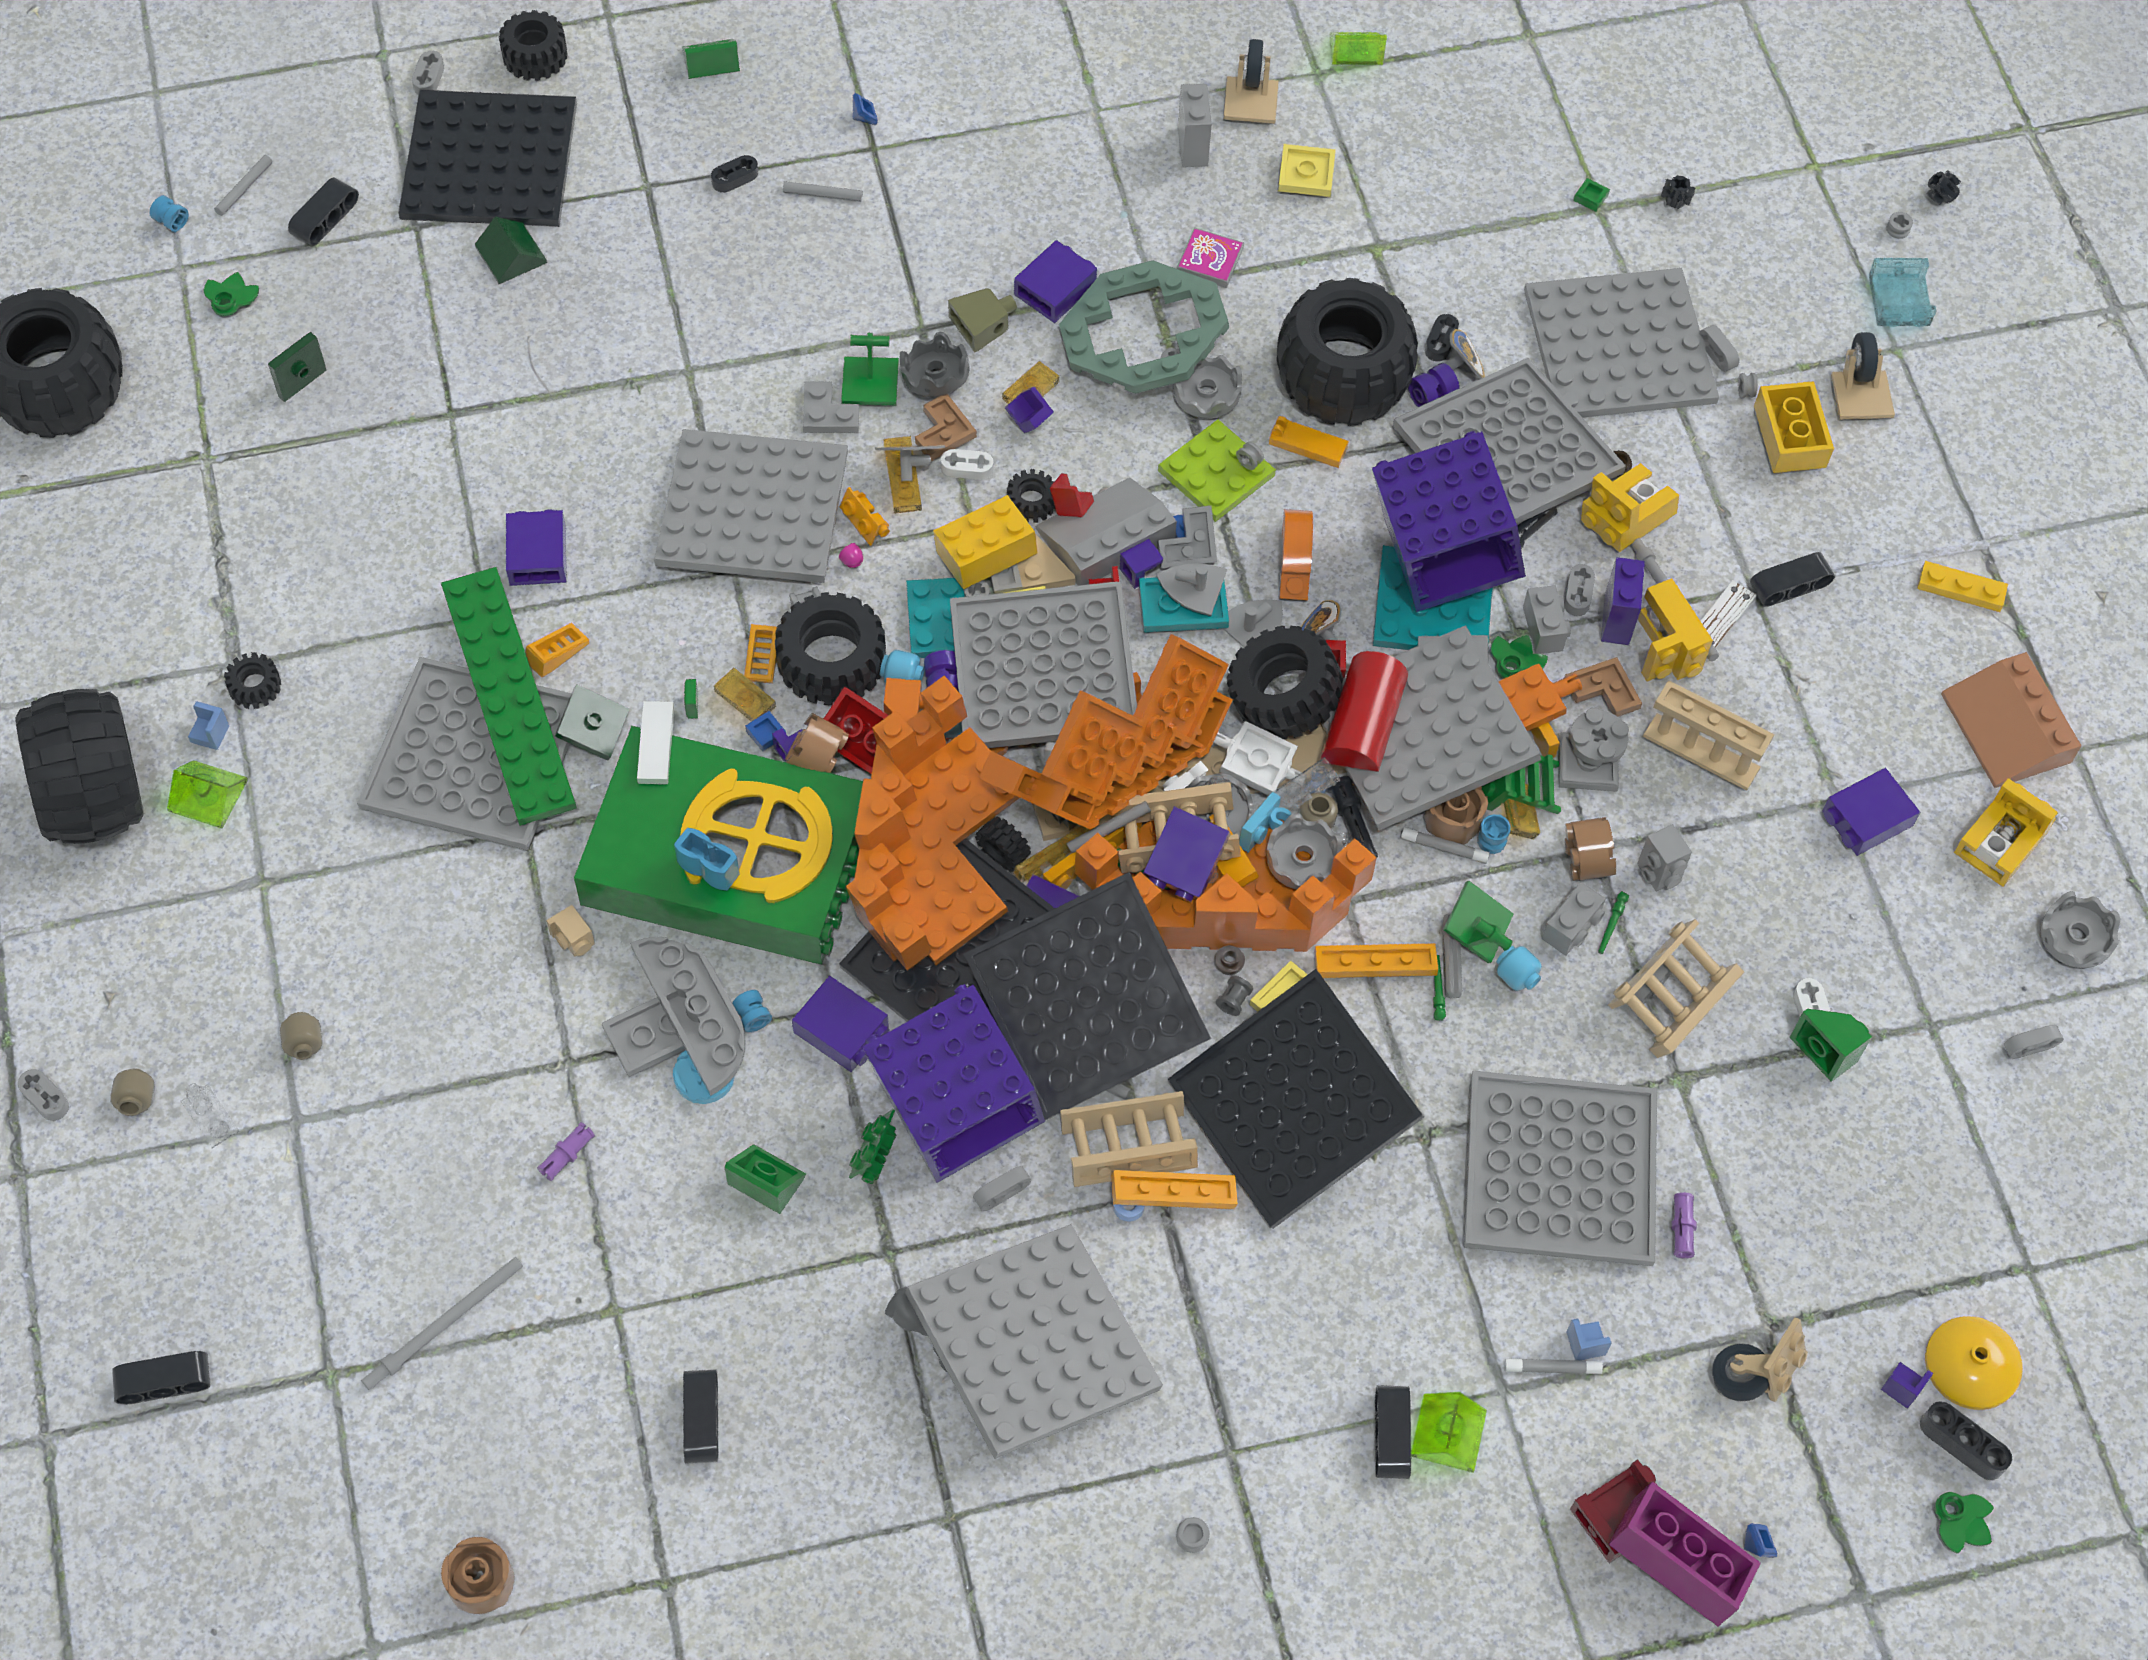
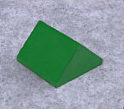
(711, 58)
(763, 1177)

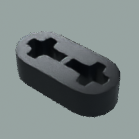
(734, 173)
(1436, 335)

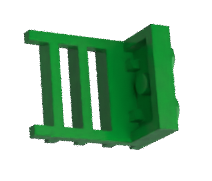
(1513, 787)

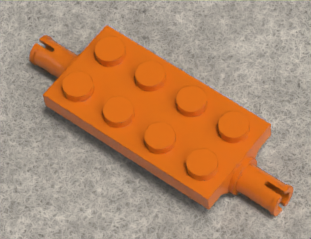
(1536, 697)

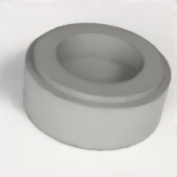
(1192, 1535)

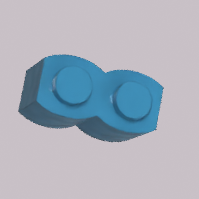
(707, 859)

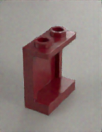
(1606, 1506)

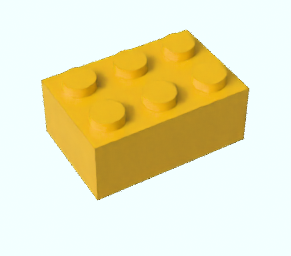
(1793, 427)
(985, 542)

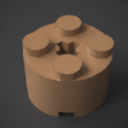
(817, 745)
(1458, 817)
(1590, 849)
(462, 1566)

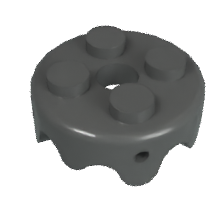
(939, 355)

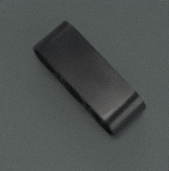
(323, 211)
(1792, 579)
(161, 1377)
(700, 1416)
(1392, 1432)
(1982, 1442)

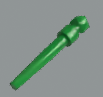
(1617, 911)
(1439, 999)

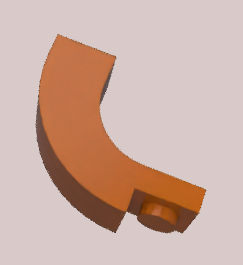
(1296, 554)

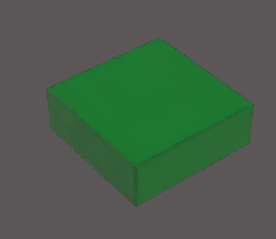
(1591, 194)
(691, 698)

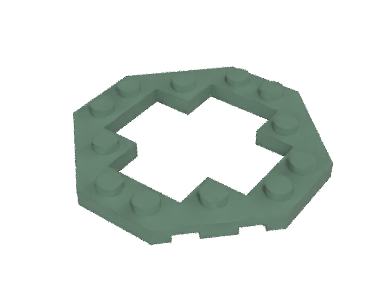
(1175, 286)

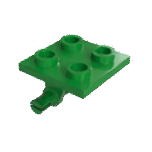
(870, 378)
(1479, 922)

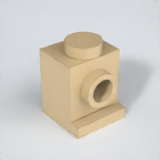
(571, 931)

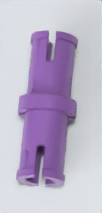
(566, 1151)
(1684, 1225)

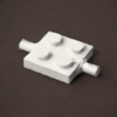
(1257, 758)

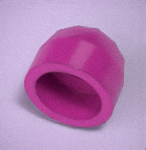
(851, 556)

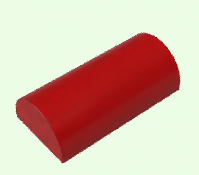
(1366, 711)
(856, 718)

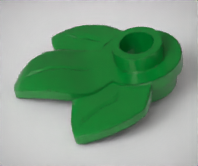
(230, 294)
(1515, 654)
(1966, 1524)

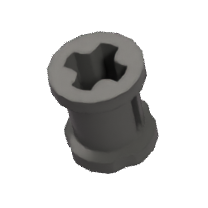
(1234, 995)

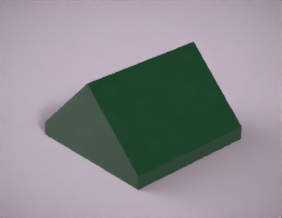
(508, 249)

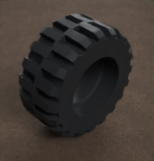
(829, 617)
(1275, 654)

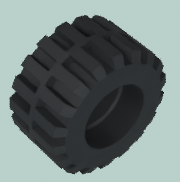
(548, 43)

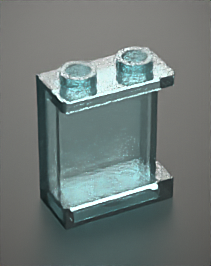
(1901, 292)

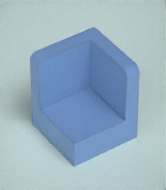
(209, 726)
(1587, 1340)

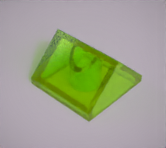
(1357, 48)
(204, 793)
(1449, 1430)

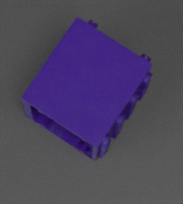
(1449, 521)
(954, 1083)

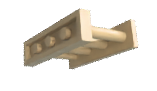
(1715, 722)
(1194, 800)
(1703, 997)
(1162, 1157)

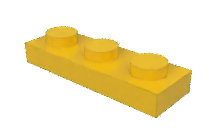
(1962, 586)

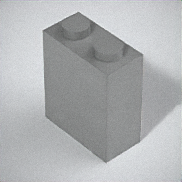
(1194, 125)

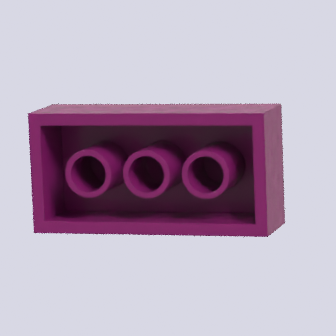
(1685, 1554)

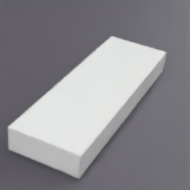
(655, 742)

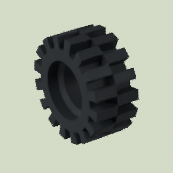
(1032, 482)
(248, 667)
(1003, 843)

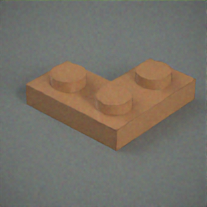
(949, 430)
(1612, 683)

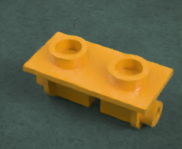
(858, 511)

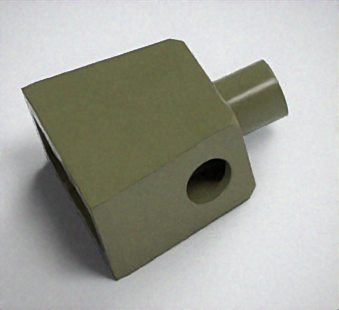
(980, 316)

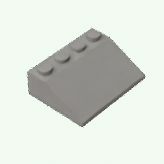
(1111, 525)

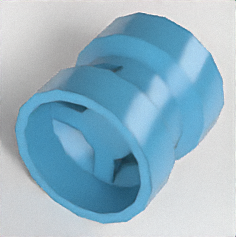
(172, 215)
(1499, 830)
(751, 1010)

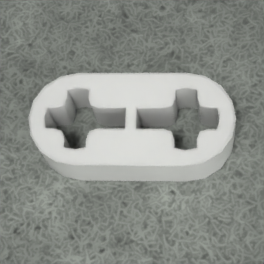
(967, 464)
(1803, 1001)

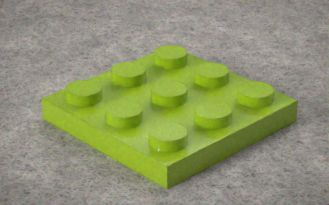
(1211, 473)

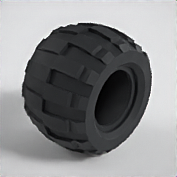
(1340, 385)
(70, 390)
(79, 766)

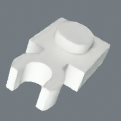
(1185, 780)

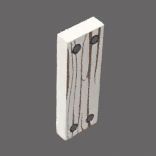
(1727, 611)

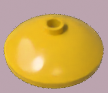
(1963, 1376)

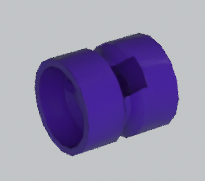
(1433, 384)
(940, 664)

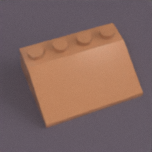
(2012, 720)

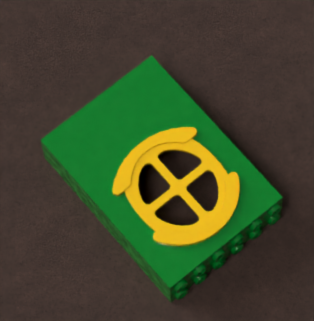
(635, 869)

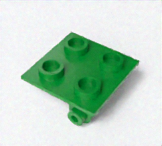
(877, 1143)

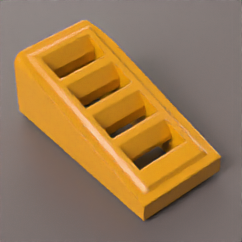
(756, 632)
(542, 661)

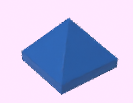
(864, 110)
(1759, 1541)

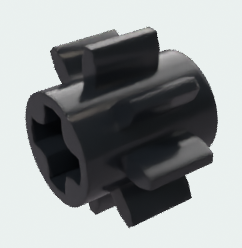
(1943, 187)
(1678, 192)

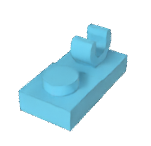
(1266, 815)

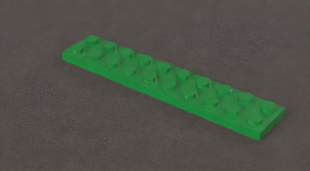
(508, 696)

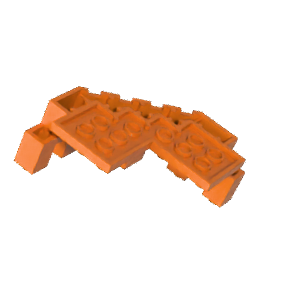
(1114, 755)
(918, 805)
(1253, 916)

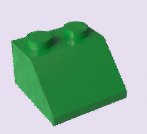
(1831, 1040)

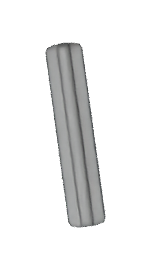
(1452, 964)

